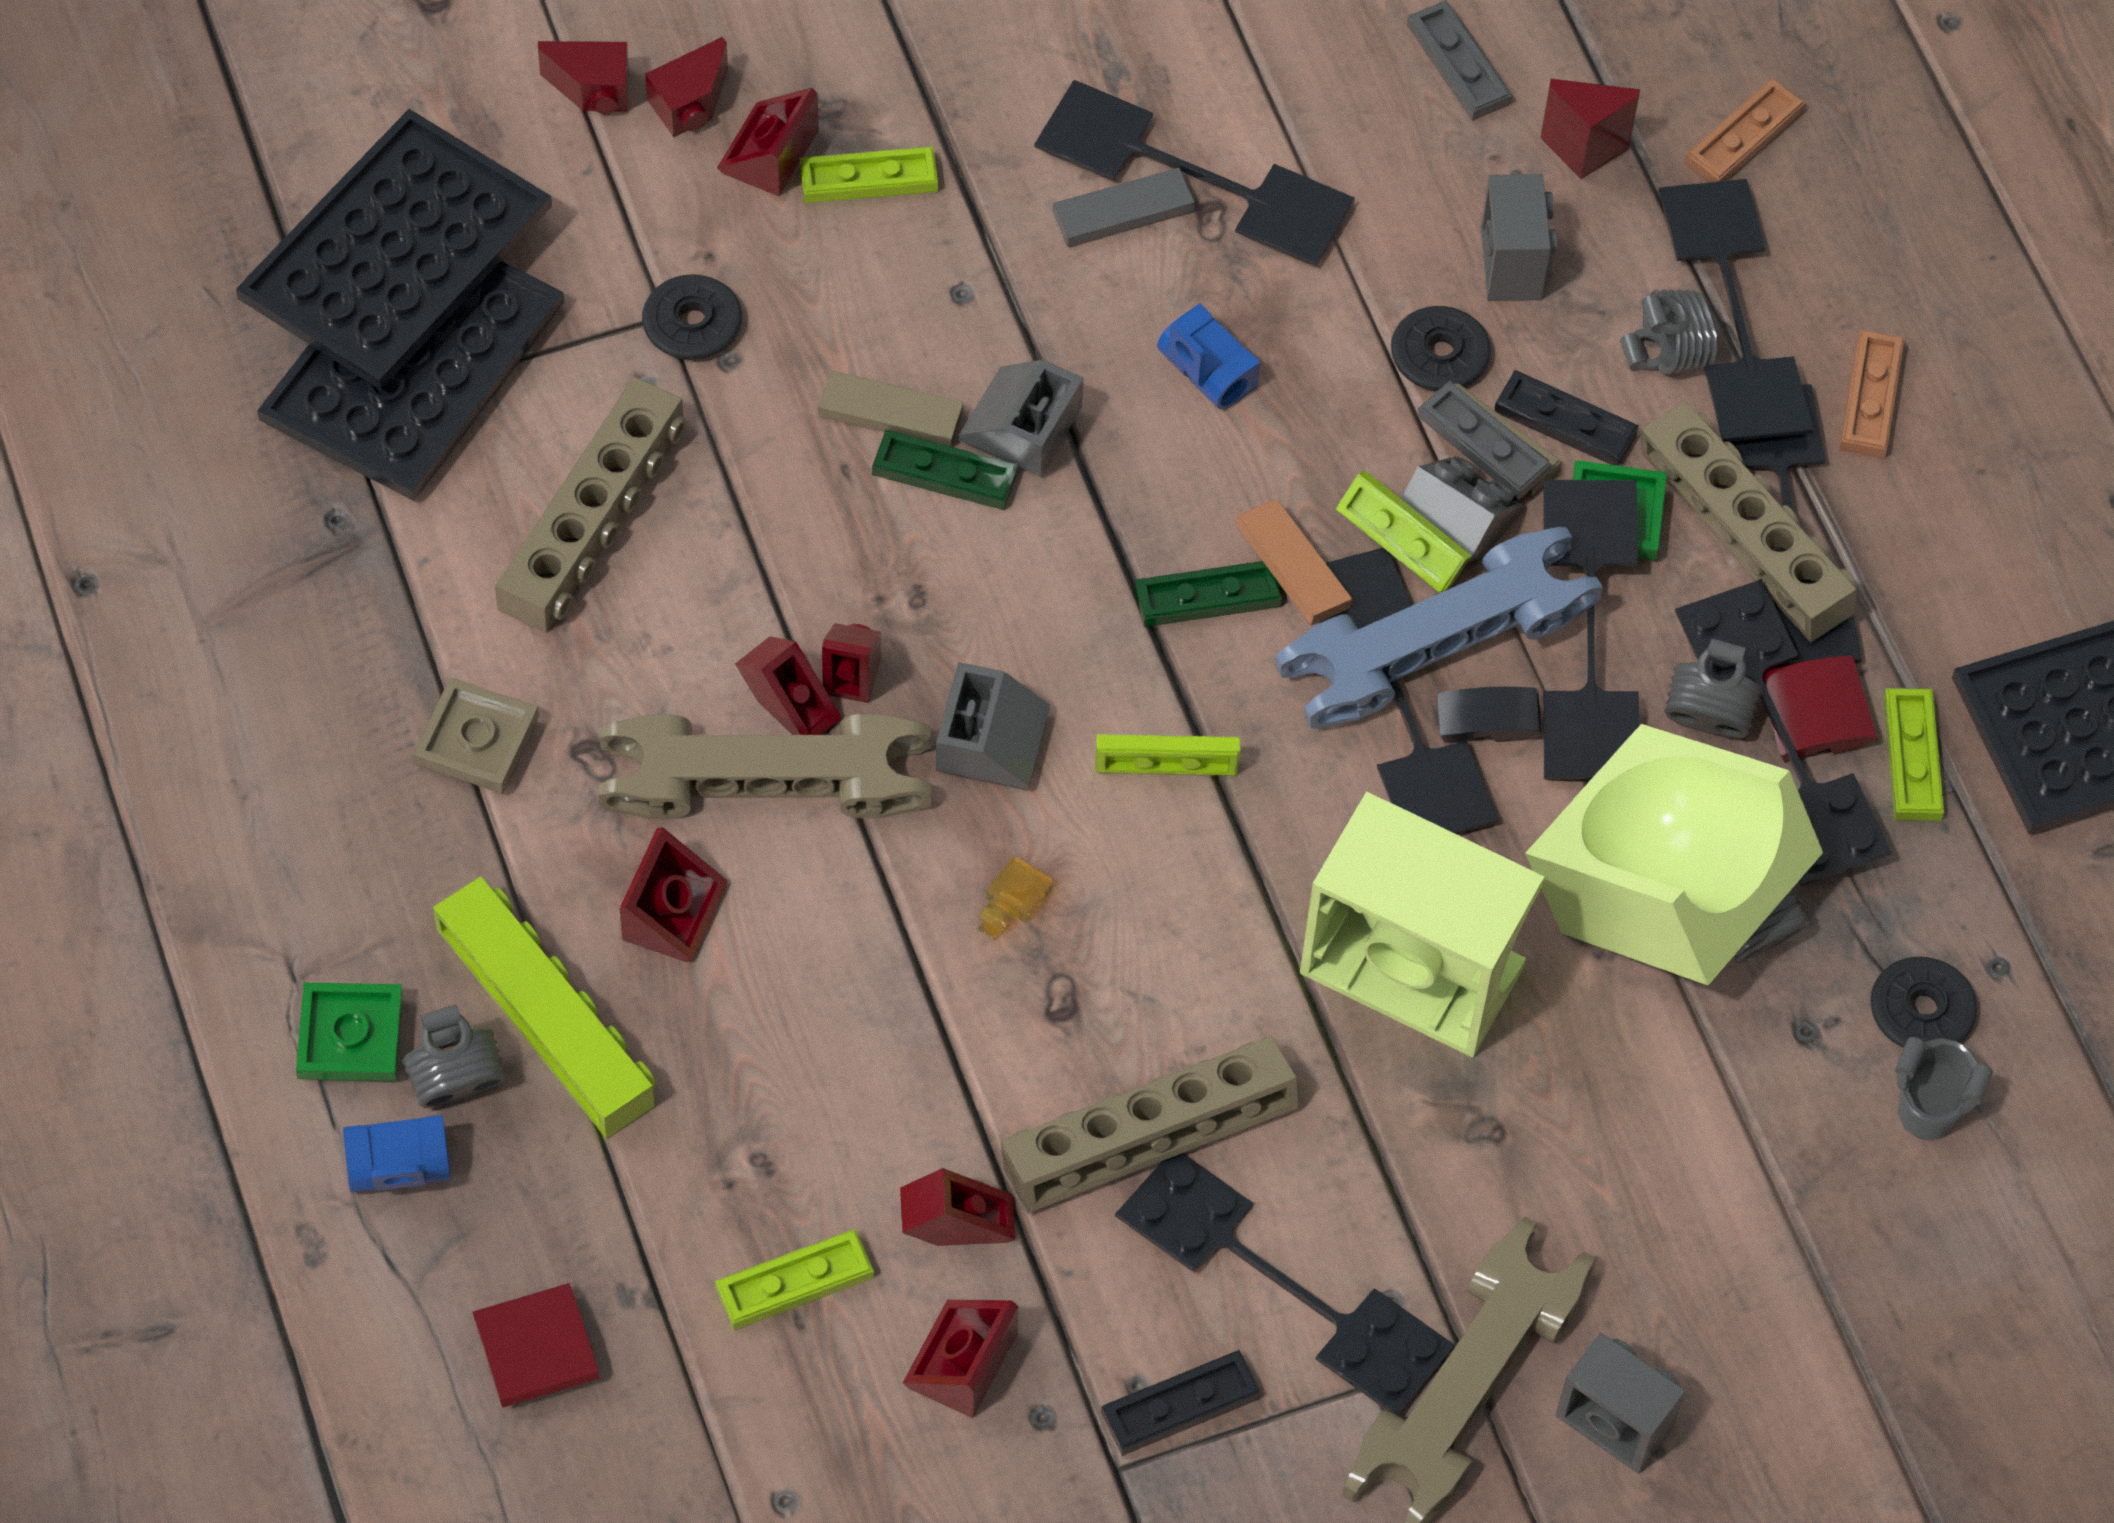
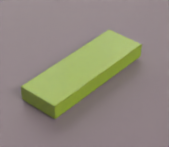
(868, 174)
(1403, 532)
(1167, 754)
(1913, 754)
(794, 1279)

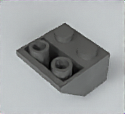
(1025, 414)
(1463, 504)
(991, 728)

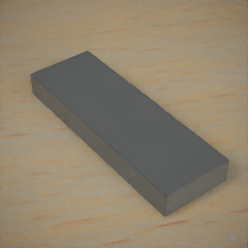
(1459, 60)
(1123, 207)
(1484, 439)

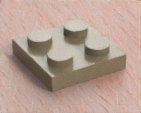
(476, 735)

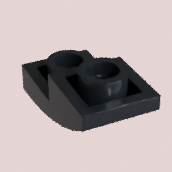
(1486, 711)

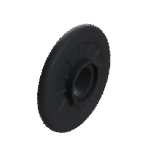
(1446, 324)
(692, 341)
(1927, 977)

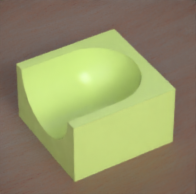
(1675, 853)
(1418, 924)

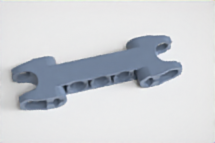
(1369, 658)

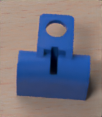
(1210, 357)
(396, 1154)

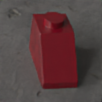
(588, 72)
(688, 87)
(850, 661)
(788, 687)
(956, 1210)

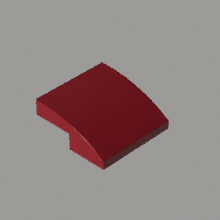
(1821, 705)
(536, 1345)

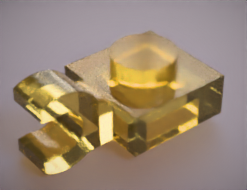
(1016, 893)

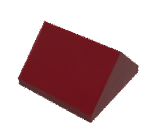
(1588, 123)
(773, 141)
(670, 899)
(964, 1352)

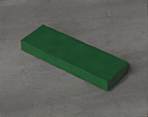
(944, 469)
(1207, 593)

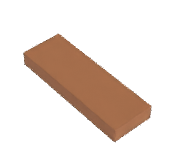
(1744, 132)
(1872, 394)
(1293, 561)

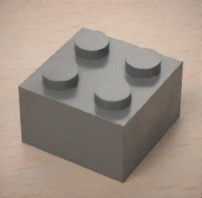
(1517, 237)
(1620, 1401)

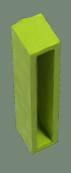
(545, 1006)

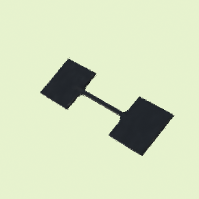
(1281, 213)
(1753, 394)
(1780, 455)
(1590, 723)
(1429, 782)
(1835, 808)
(1374, 1347)

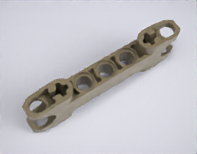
(765, 766)
(1423, 1446)

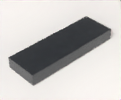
(1566, 418)
(1180, 1402)

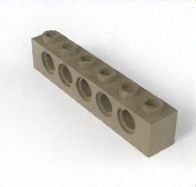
(638, 410)
(1810, 607)
(1149, 1124)

